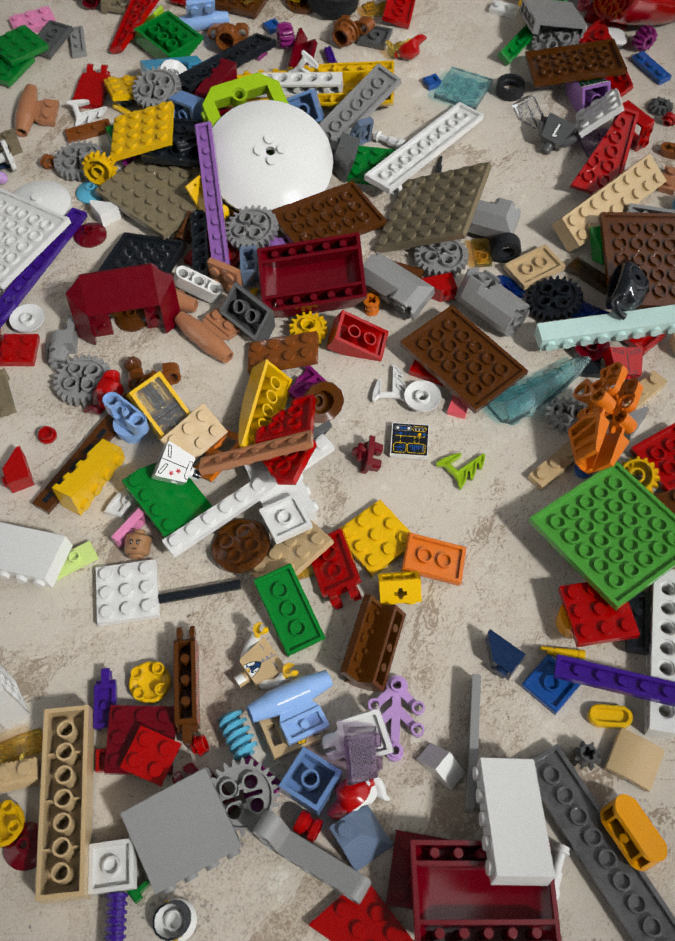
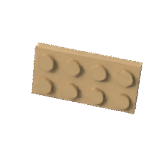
(298, 551)

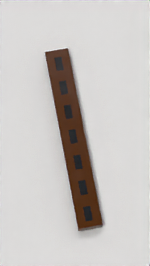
(47, 498)

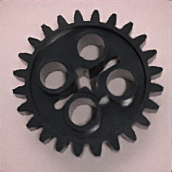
(554, 299)

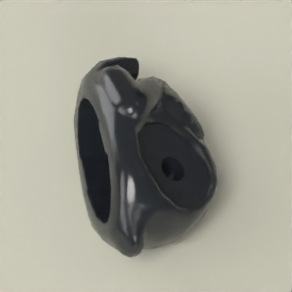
(626, 288)

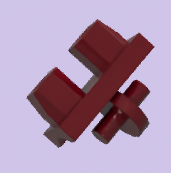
(365, 453)

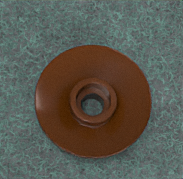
(132, 320)

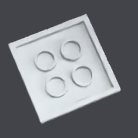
(599, 112)
(127, 592)

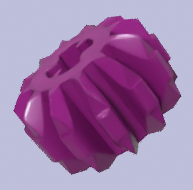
(285, 35)
(644, 38)

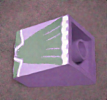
(585, 92)

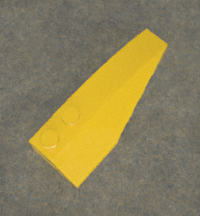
(263, 398)

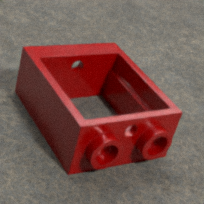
(645, 122)

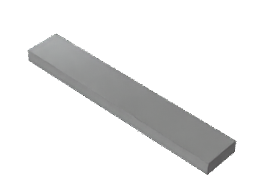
(473, 742)

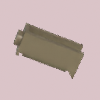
(6, 400)

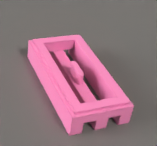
(133, 523)

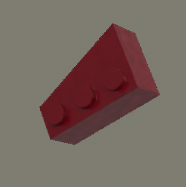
(223, 73)

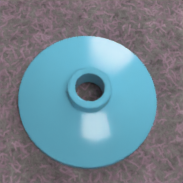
(86, 192)

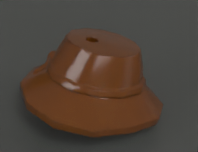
(328, 400)

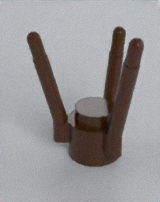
(182, 233)

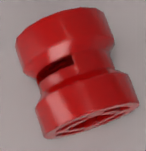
(307, 825)

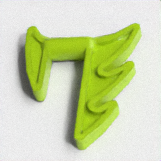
(461, 475)

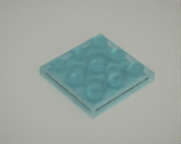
(463, 87)

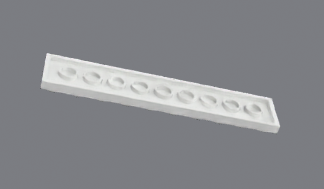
(423, 147)

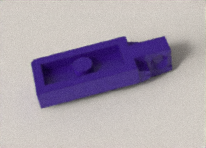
(104, 695)

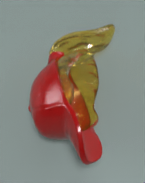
(406, 49)

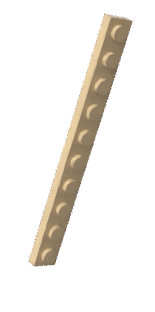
(564, 457)

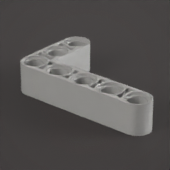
(277, 837)

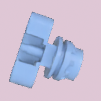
(128, 421)

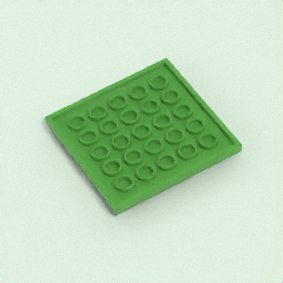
(611, 534)

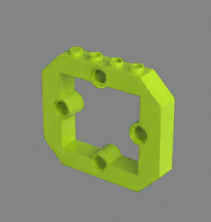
(244, 87)

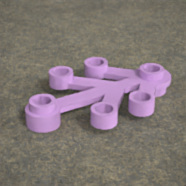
(396, 713)

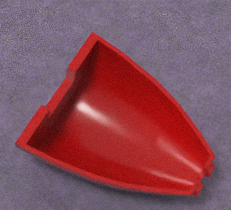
(636, 11)

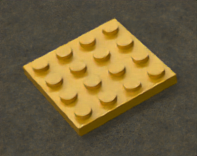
(142, 131)

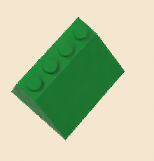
(167, 37)
(164, 503)

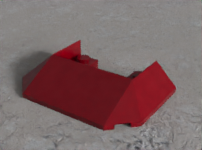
(120, 290)

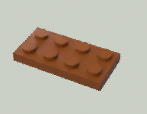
(285, 351)

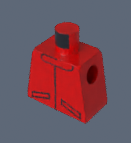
(629, 356)

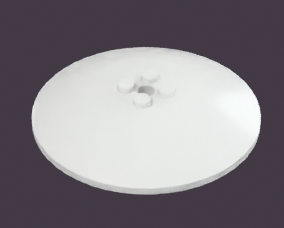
(252, 177)

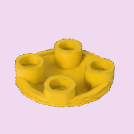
(149, 682)
(11, 822)

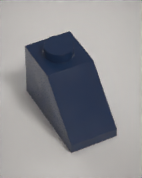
(503, 655)

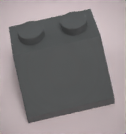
(344, 155)

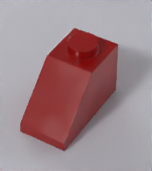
(444, 286)
(17, 472)

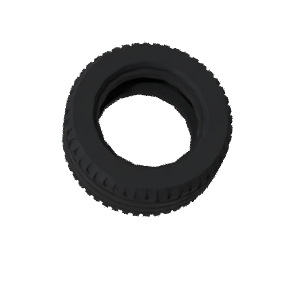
(333, 8)

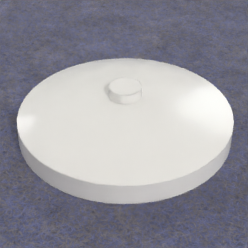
(47, 194)

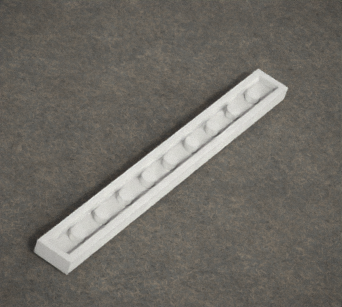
(234, 505)

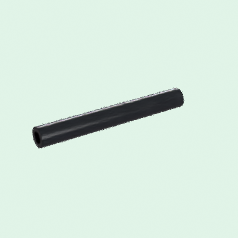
(199, 591)

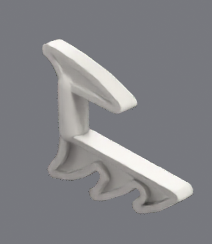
(305, 58)
(82, 117)
(397, 384)

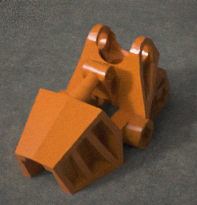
(590, 444)

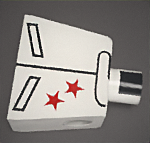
(175, 465)

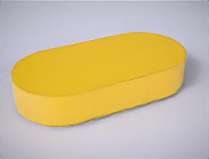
(609, 716)

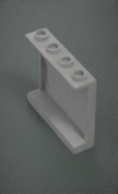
(552, 14)
(181, 831)

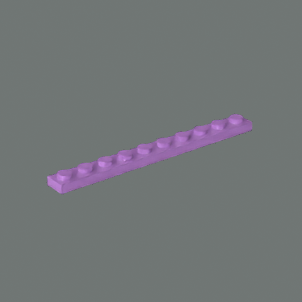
(212, 192)

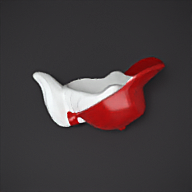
(352, 797)

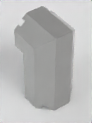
(494, 218)
(397, 286)
(492, 301)

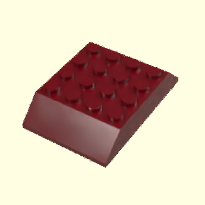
(312, 275)
(459, 903)

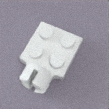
(368, 718)

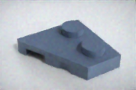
(363, 130)

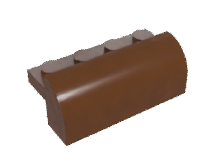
(372, 644)

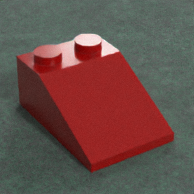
(357, 337)

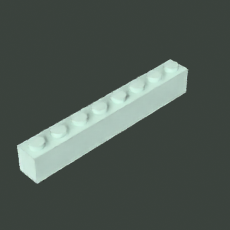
(605, 328)

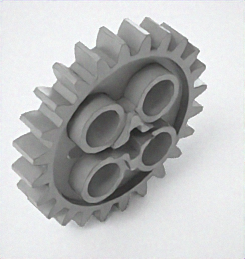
(561, 37)
(155, 86)
(67, 159)
(252, 227)
(442, 257)
(79, 379)
(236, 775)

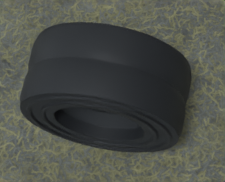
(505, 240)

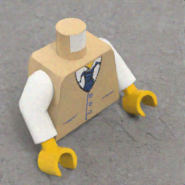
(262, 664)

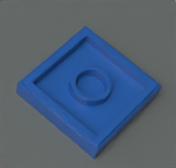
(548, 690)

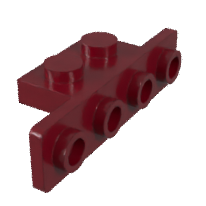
(301, 44)

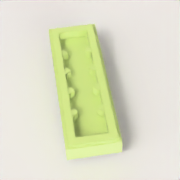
(78, 558)

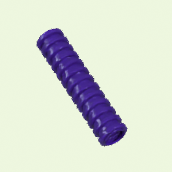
(116, 916)

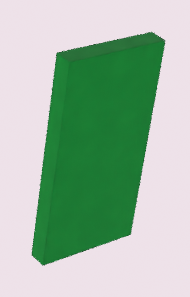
(289, 609)

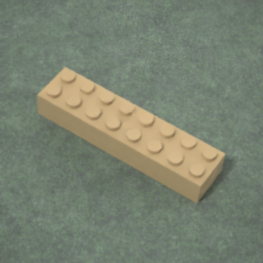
(615, 196)
(65, 805)

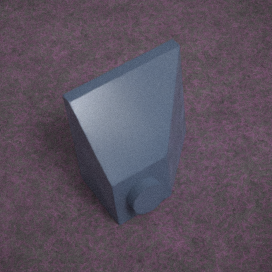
(360, 837)

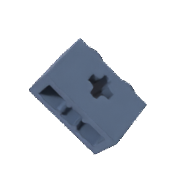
(249, 265)

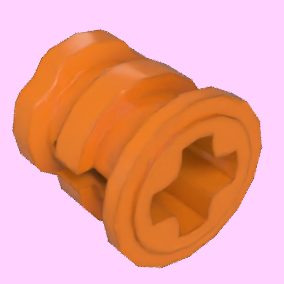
(371, 304)

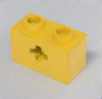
(408, 582)

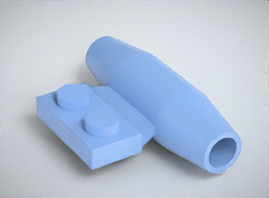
(202, 14)
(294, 704)

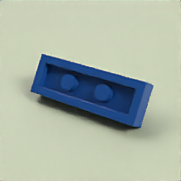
(651, 68)

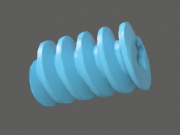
(236, 735)

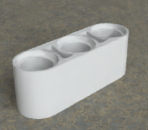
(205, 286)

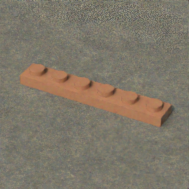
(256, 452)

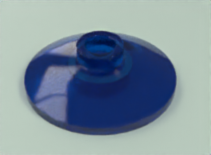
(512, 286)

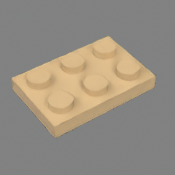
(534, 266)
(196, 432)

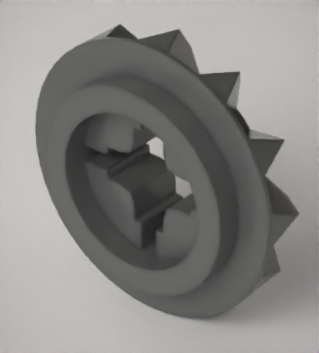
(660, 106)

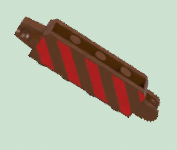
(186, 685)

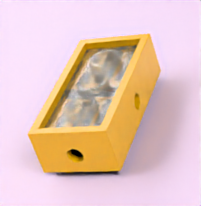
(159, 404)

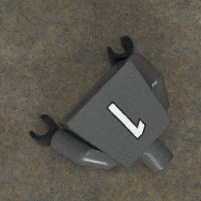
(556, 133)

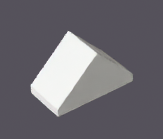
(105, 212)
(441, 765)

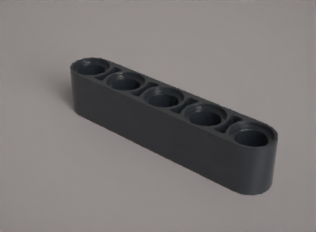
(200, 242)

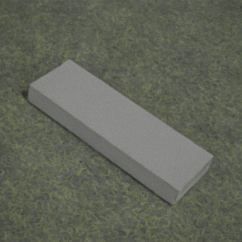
(77, 42)

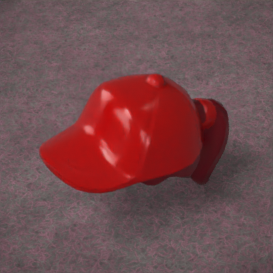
(109, 383)

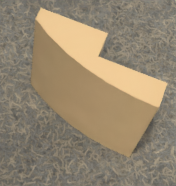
(634, 759)

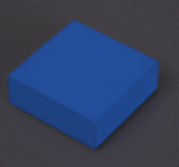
(270, 26)
(431, 81)

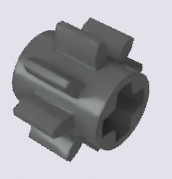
(585, 761)

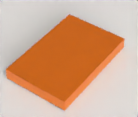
(434, 558)

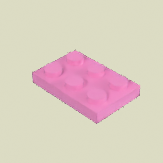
(33, 19)

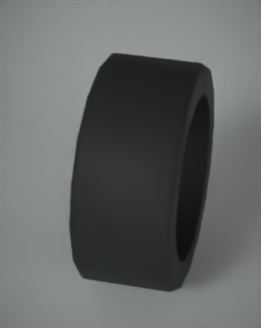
(510, 94)

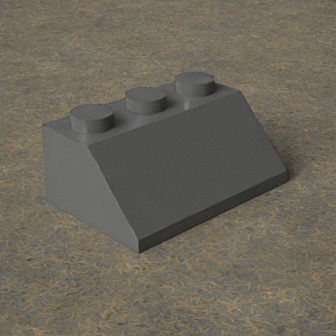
(248, 313)

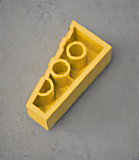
(89, 477)

